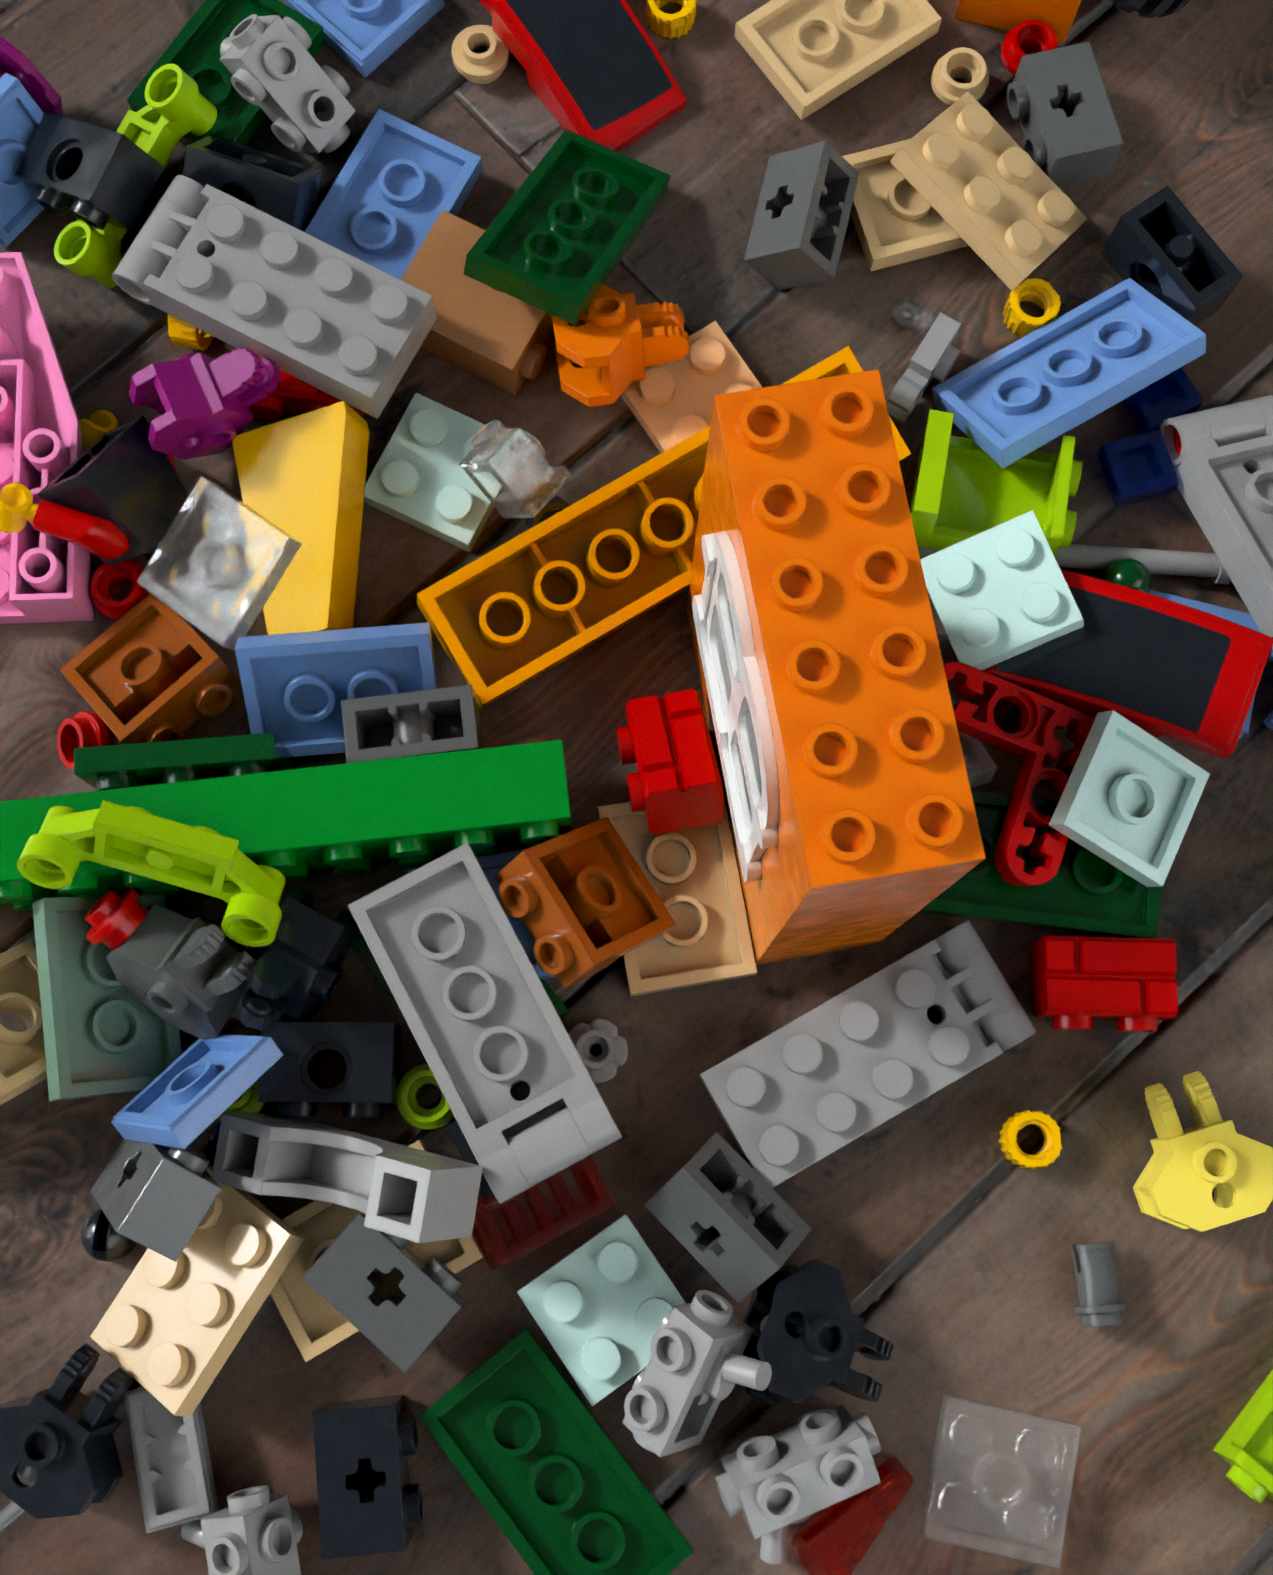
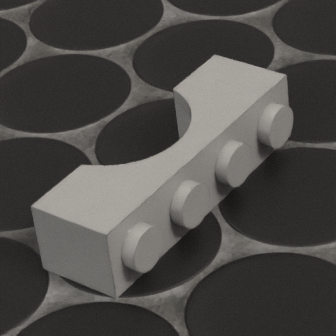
(395, 1185)

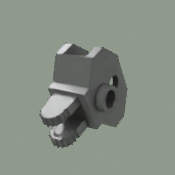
(182, 971)

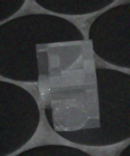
(512, 470)

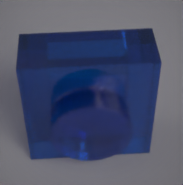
(1164, 399)
(1138, 468)

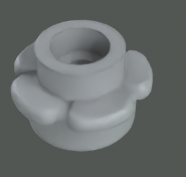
(613, 1046)

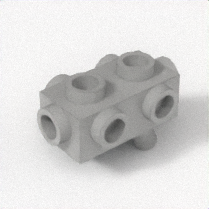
(282, 77)
(689, 1373)
(797, 1474)
(250, 1535)

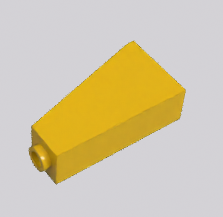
(310, 484)

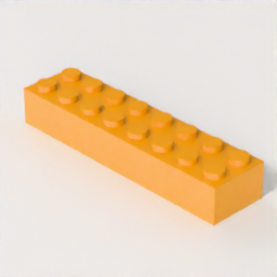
(582, 568)

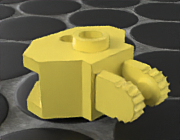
(1201, 1159)

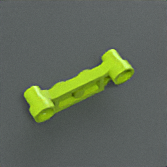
(171, 113)
(161, 851)

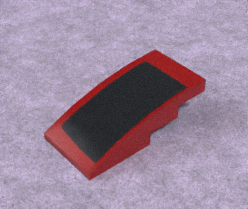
(590, 66)
(1151, 663)

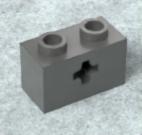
(1065, 114)
(802, 216)
(411, 724)
(156, 1194)
(728, 1218)
(396, 1325)

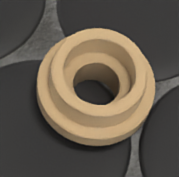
(961, 64)
(481, 67)

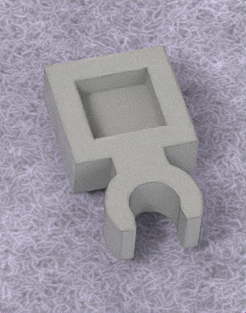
(931, 360)

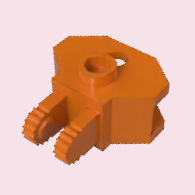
(615, 345)

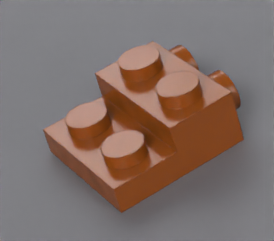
(151, 675)
(582, 901)

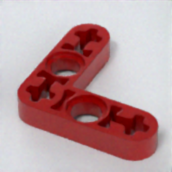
(1037, 746)

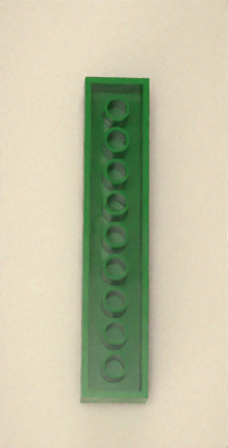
(327, 815)

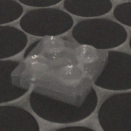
(218, 563)
(1000, 1480)

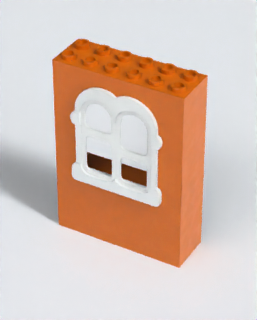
(824, 671)

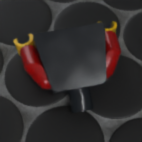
(109, 499)

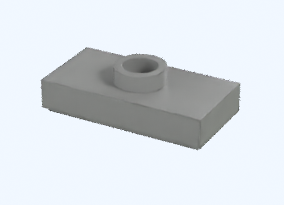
(170, 1462)

